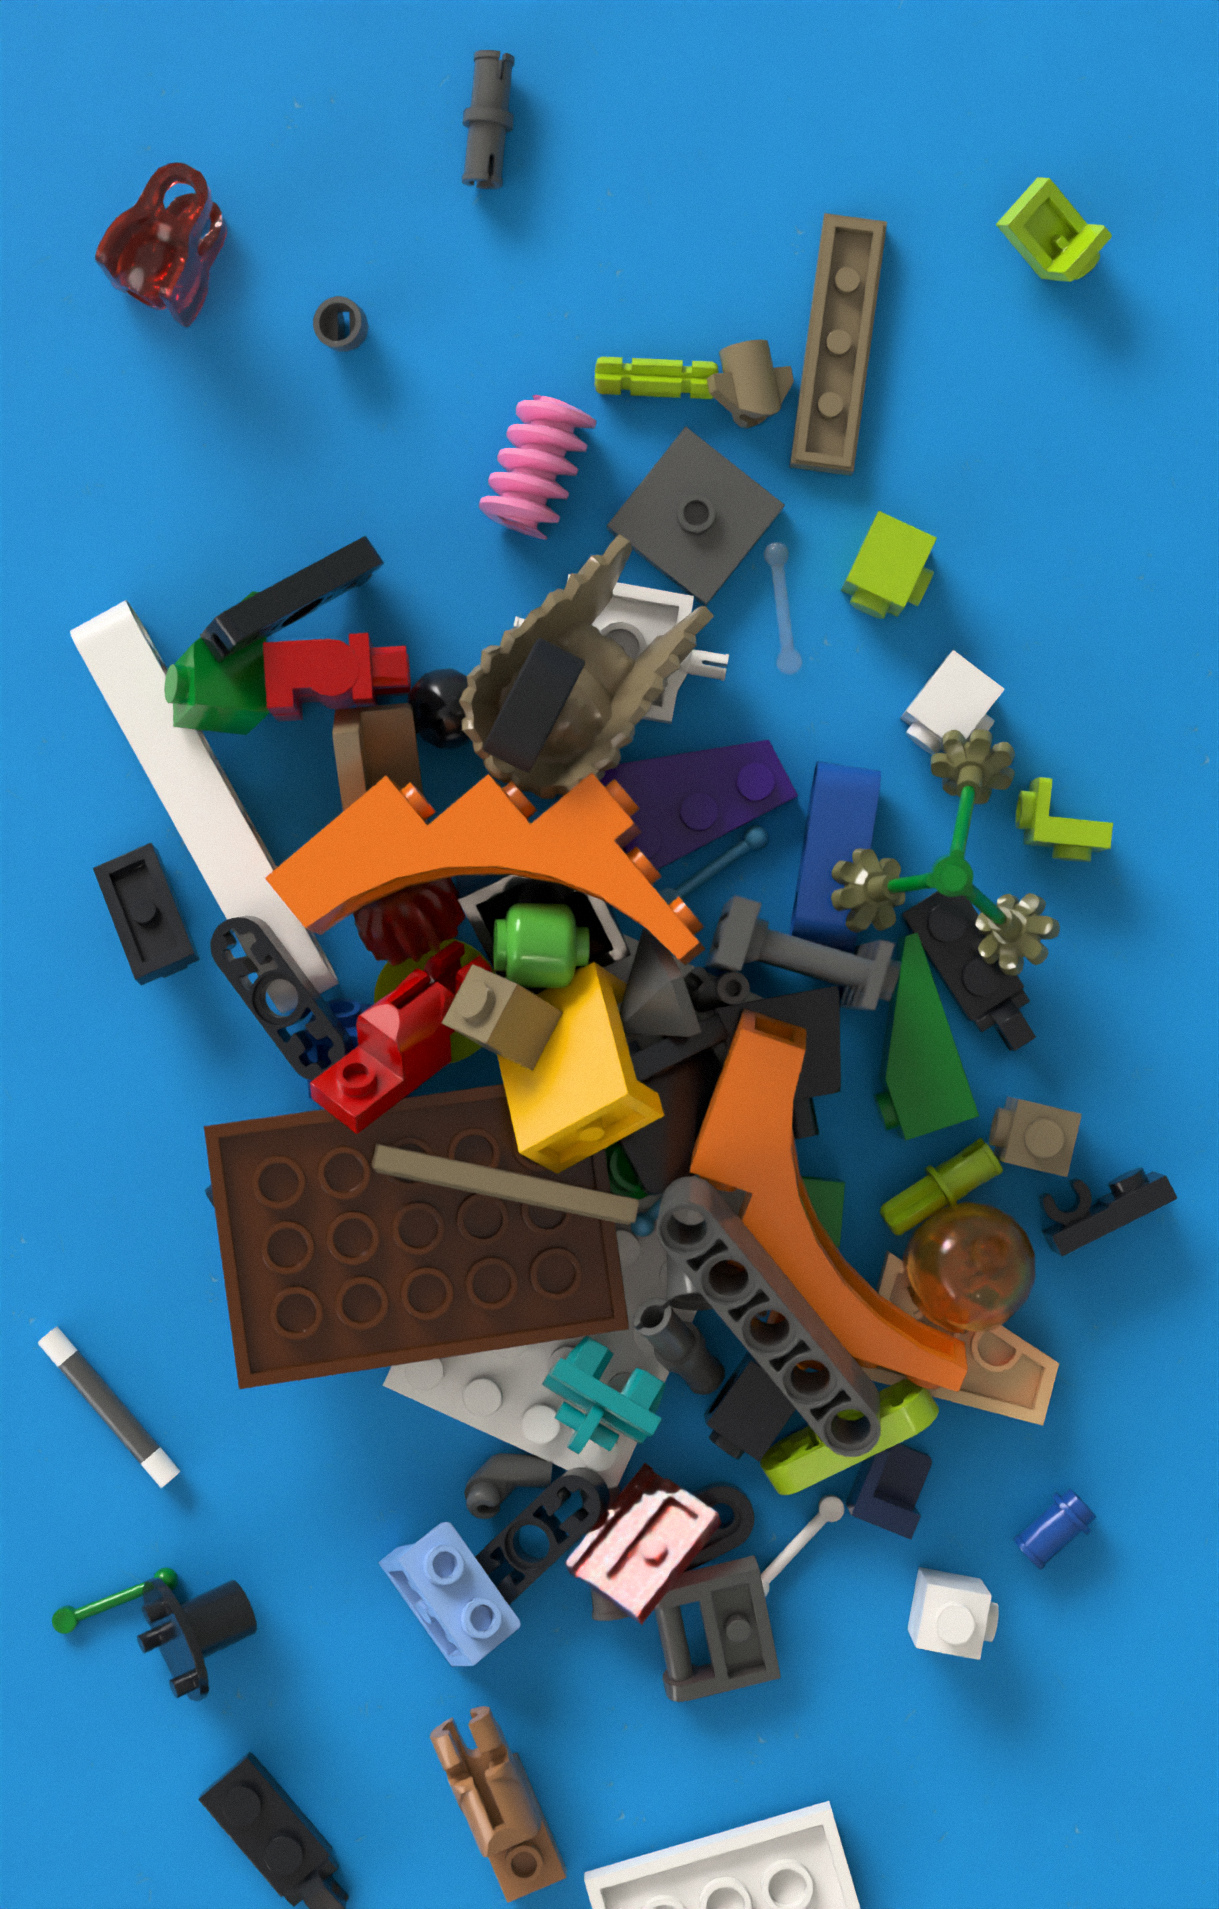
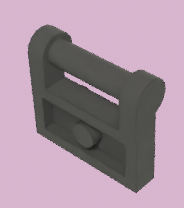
(734, 1628)

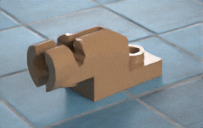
(499, 1805)

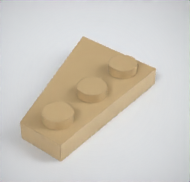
(1003, 1369)

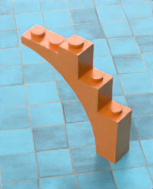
(391, 845)
(752, 1147)

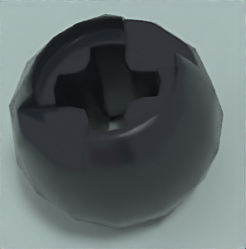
(438, 709)

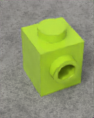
(889, 568)

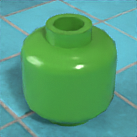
(539, 945)

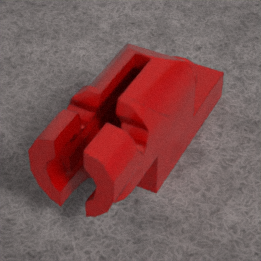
(397, 1043)

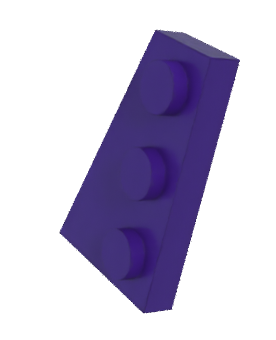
(700, 796)

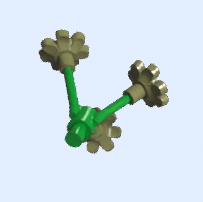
(875, 888)

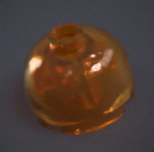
(970, 1267)

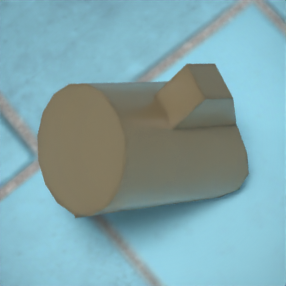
(750, 382)

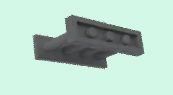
(746, 939)

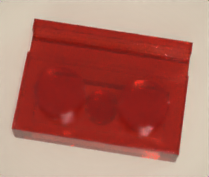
(643, 1543)

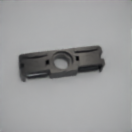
(291, 599)

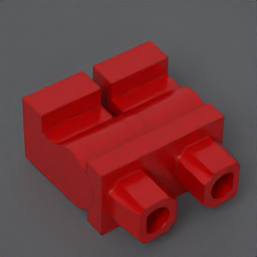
(332, 674)

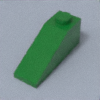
(919, 1059)

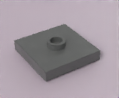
(695, 516)

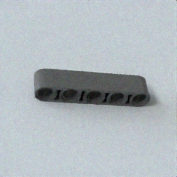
(773, 1345)

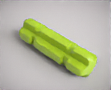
(653, 377)

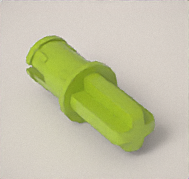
(941, 1187)

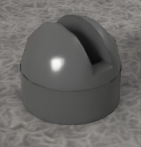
(330, 324)

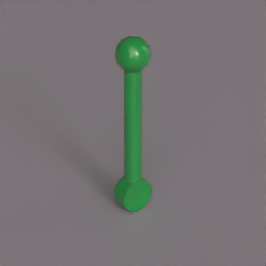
(68, 1617)

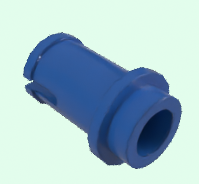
(1055, 1528)

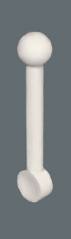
(830, 1510)

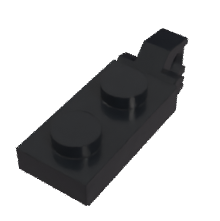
(978, 988)
(275, 1835)

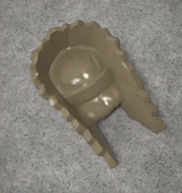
(608, 694)

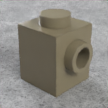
(502, 1017)
(1034, 1135)

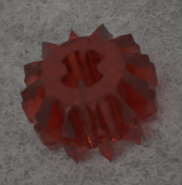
(410, 921)

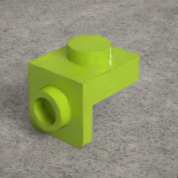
(1052, 233)
(1069, 837)

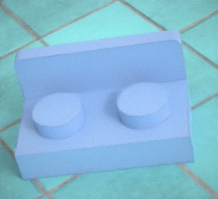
(451, 1595)

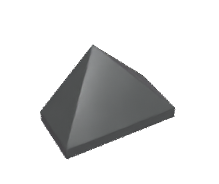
(657, 994)

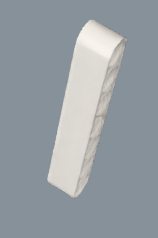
(195, 792)

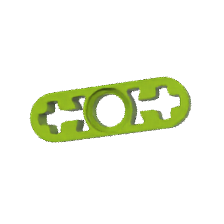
(806, 1460)

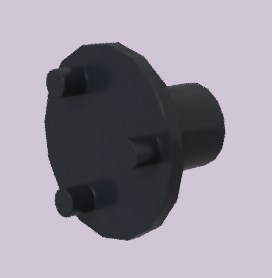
(194, 1630)

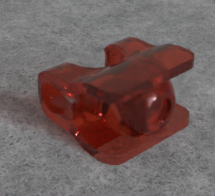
(159, 250)

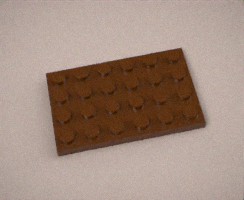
(386, 1270)

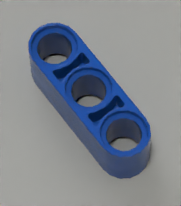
(837, 823)

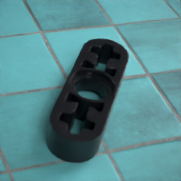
(266, 949)
(559, 1542)

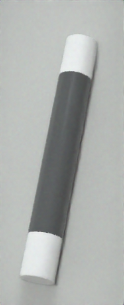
(109, 1407)

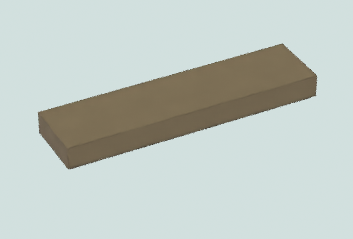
(838, 344)
(504, 1184)

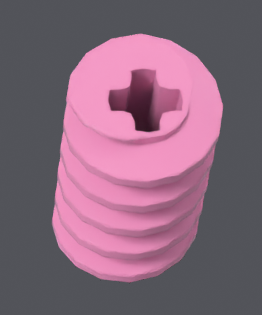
(535, 464)

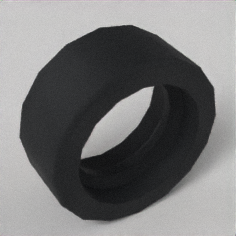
(533, 705)

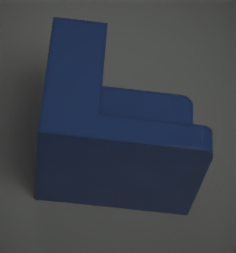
(889, 1489)

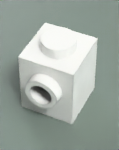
(951, 700)
(951, 1614)

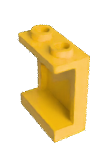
(584, 1081)

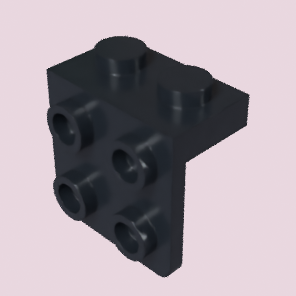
(684, 1077)

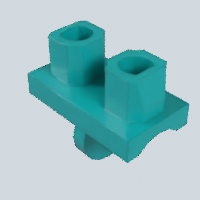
(628, 1412)

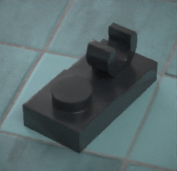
(146, 914)
(1130, 1198)

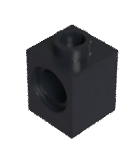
(748, 1411)

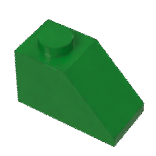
(215, 694)

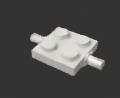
(636, 619)

